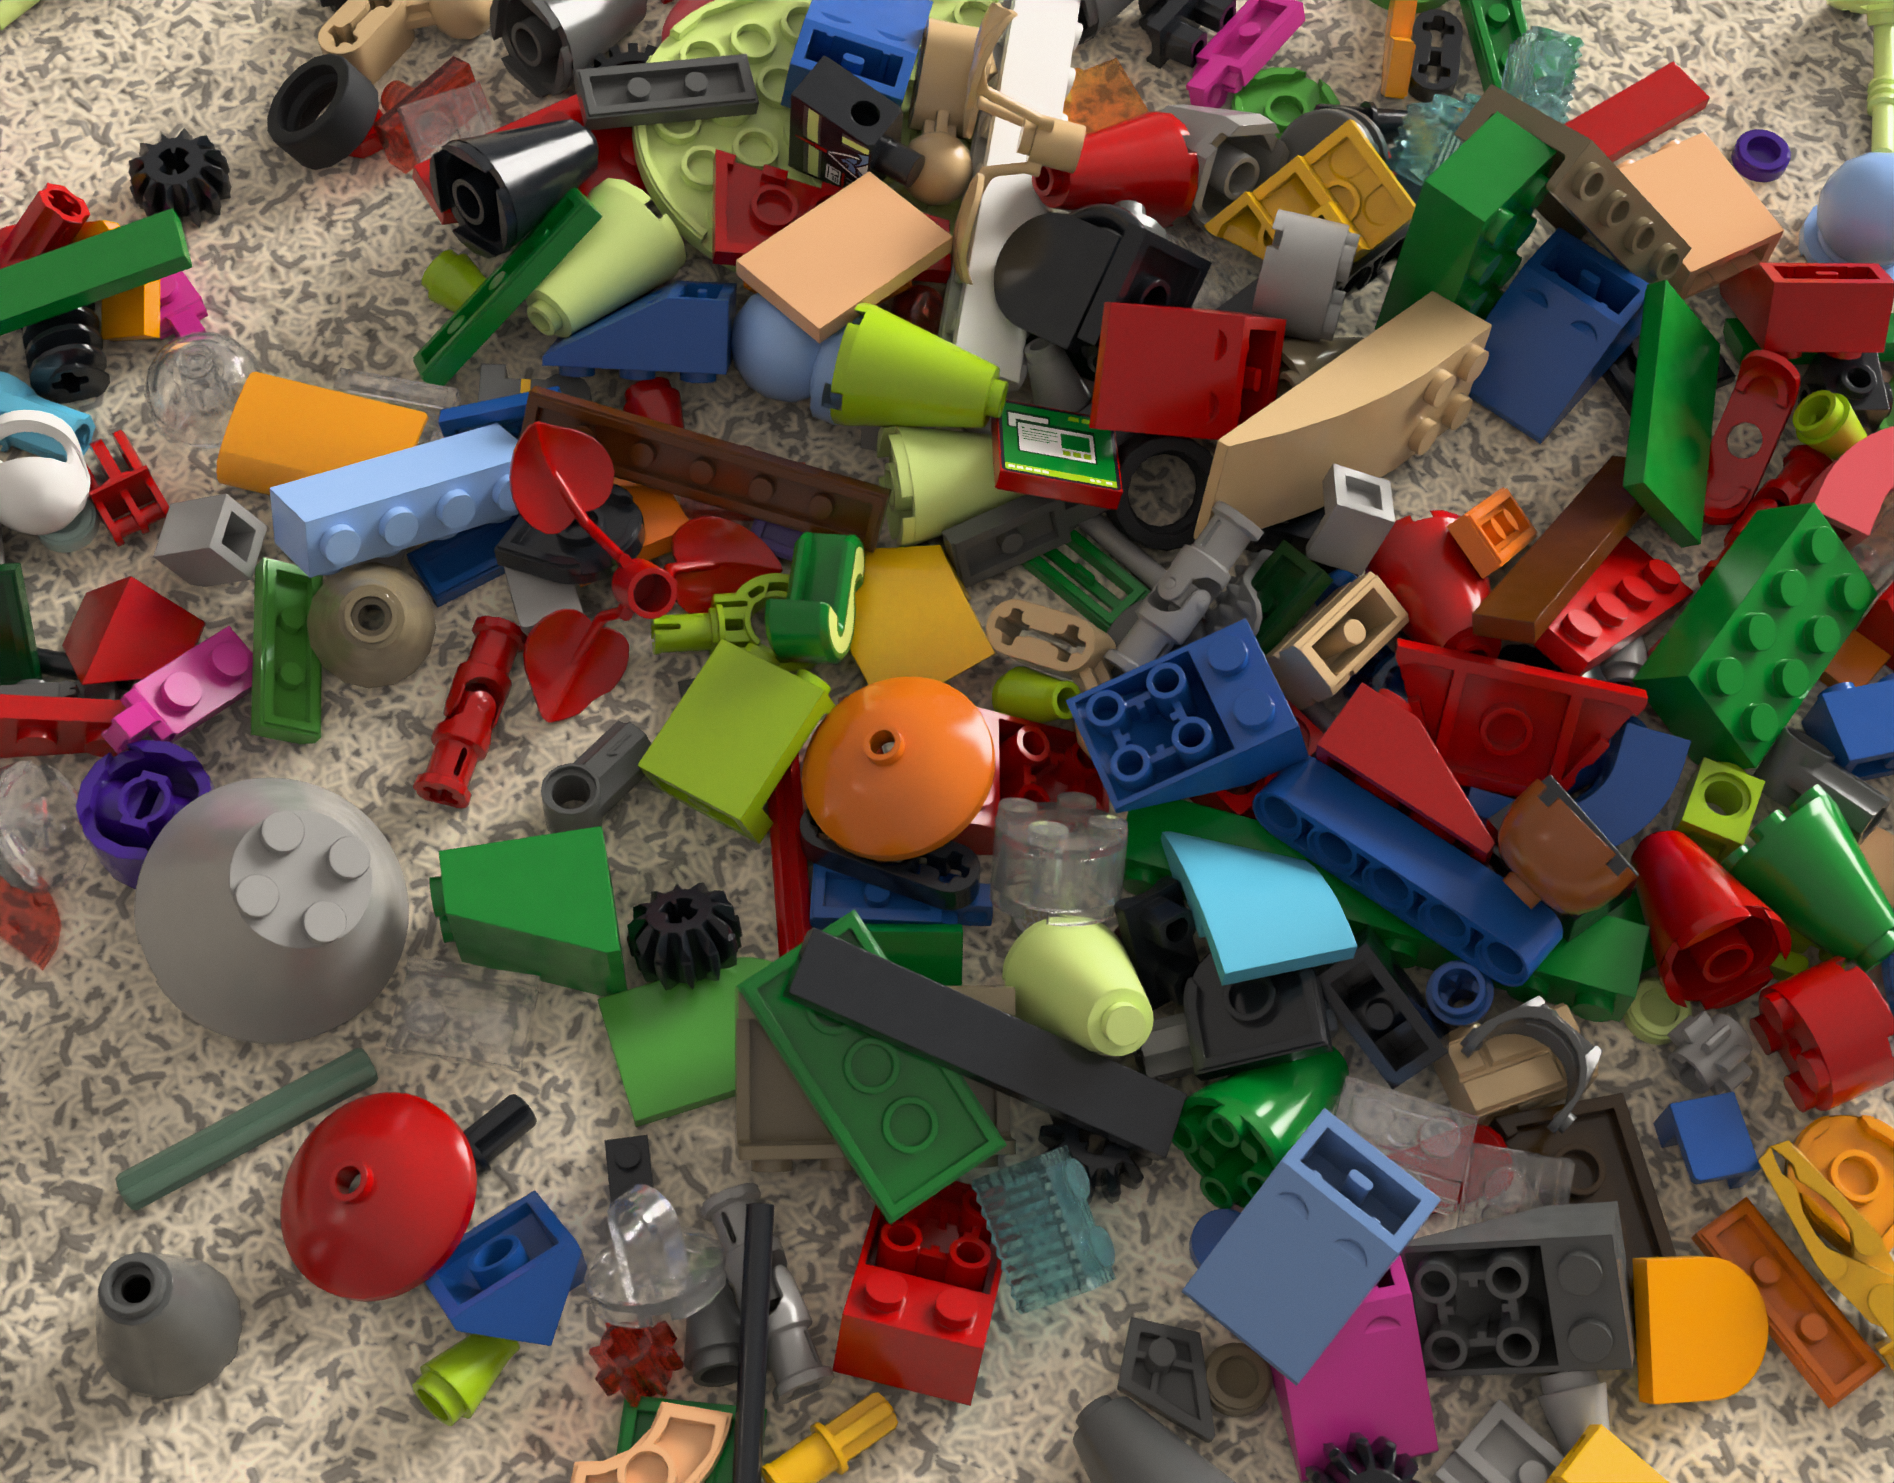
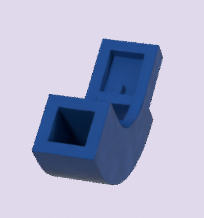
(1630, 789)

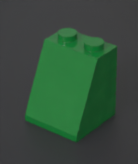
(534, 909)

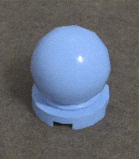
(1854, 215)
(783, 359)

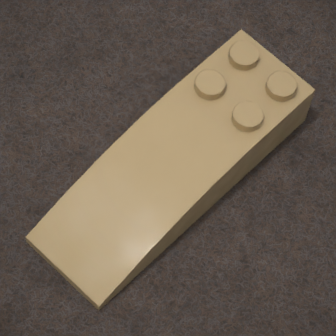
(1357, 411)

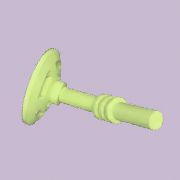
(1881, 88)

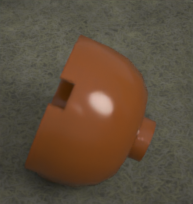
(1556, 856)

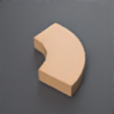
(676, 1449)

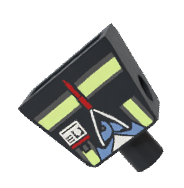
(847, 130)

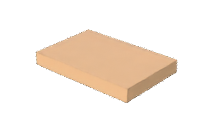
(842, 255)

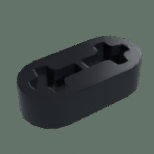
(1444, 58)

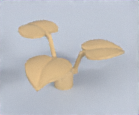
(1042, 138)

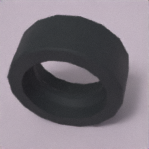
(339, 128)
(1134, 453)

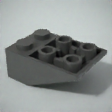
(1524, 1293)

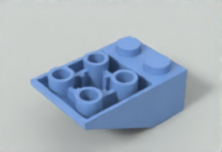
(1311, 1246)

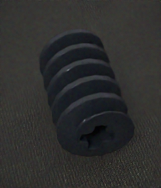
(66, 356)

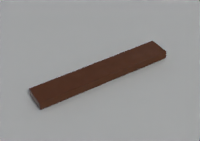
(720, 470)
(1560, 559)

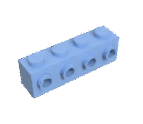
(395, 501)

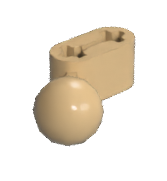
(381, 31)
(939, 110)
(1084, 669)

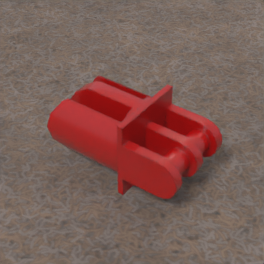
(125, 491)

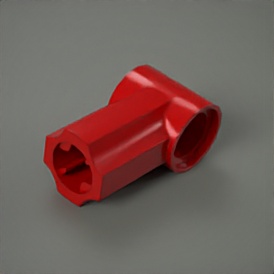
(46, 225)

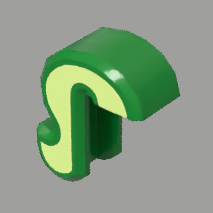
(819, 608)

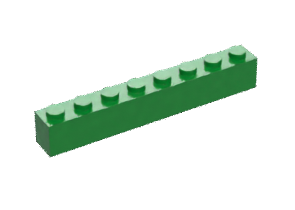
(1590, 973)

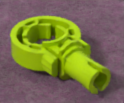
(726, 619)

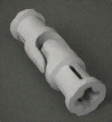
(1190, 585)
(790, 1345)

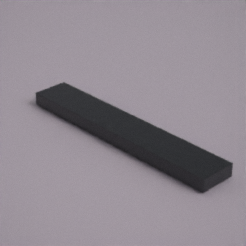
(984, 1044)

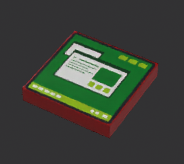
(1055, 456)

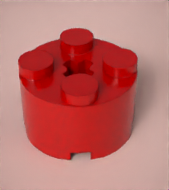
(1828, 1032)

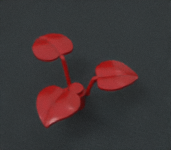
(566, 656)

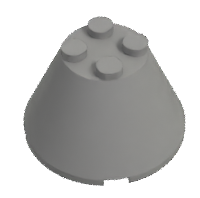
(271, 910)

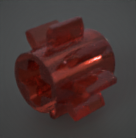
(645, 1374)

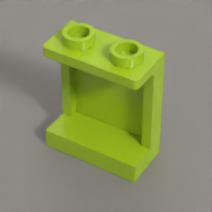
(736, 736)

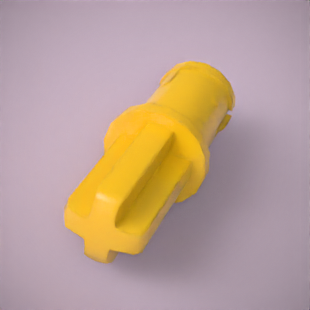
(834, 1443)

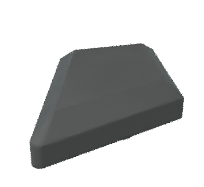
(1168, 1375)

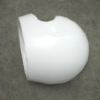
(37, 491)

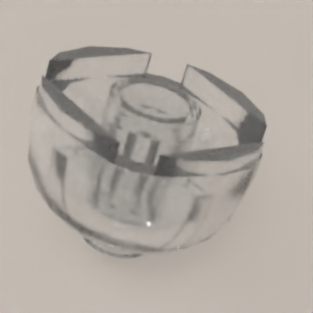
(196, 387)

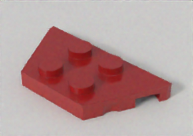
(1510, 720)

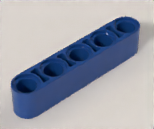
(1407, 870)

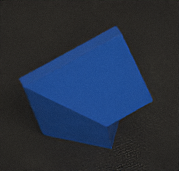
(511, 1274)

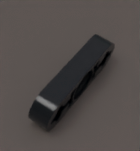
(901, 877)

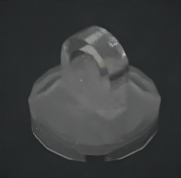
(39, 829)
(652, 1265)

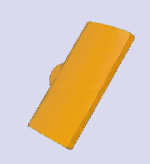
(301, 430)

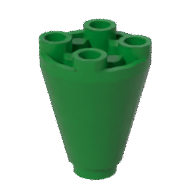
(1818, 880)
(1251, 1120)

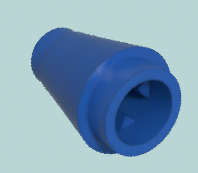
(1456, 982)

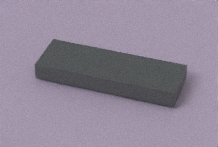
(666, 92)

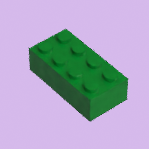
(1472, 221)
(1756, 636)

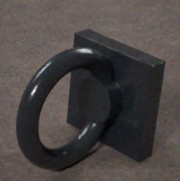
(1142, 270)

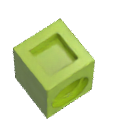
(1731, 791)

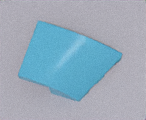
(1258, 908)

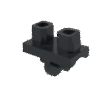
(1175, 25)
(1159, 940)

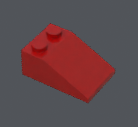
(1393, 757)

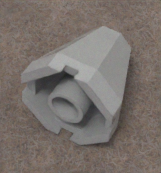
(1233, 154)

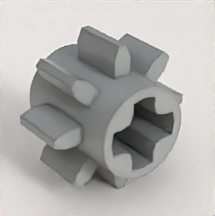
(1710, 1053)

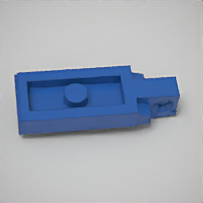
(838, 894)

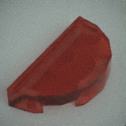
(29, 923)

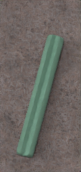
(246, 1129)

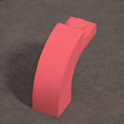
(1855, 487)

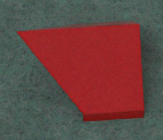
(127, 633)

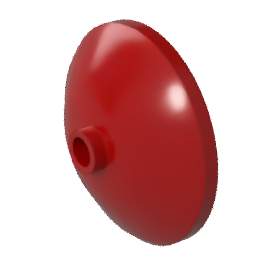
(404, 1213)

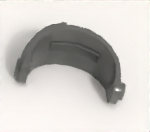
(1546, 1026)

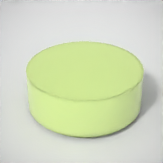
(1654, 1013)

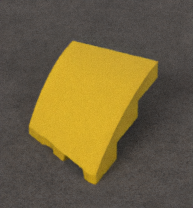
(1334, 181)
(915, 617)

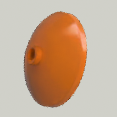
(917, 791)

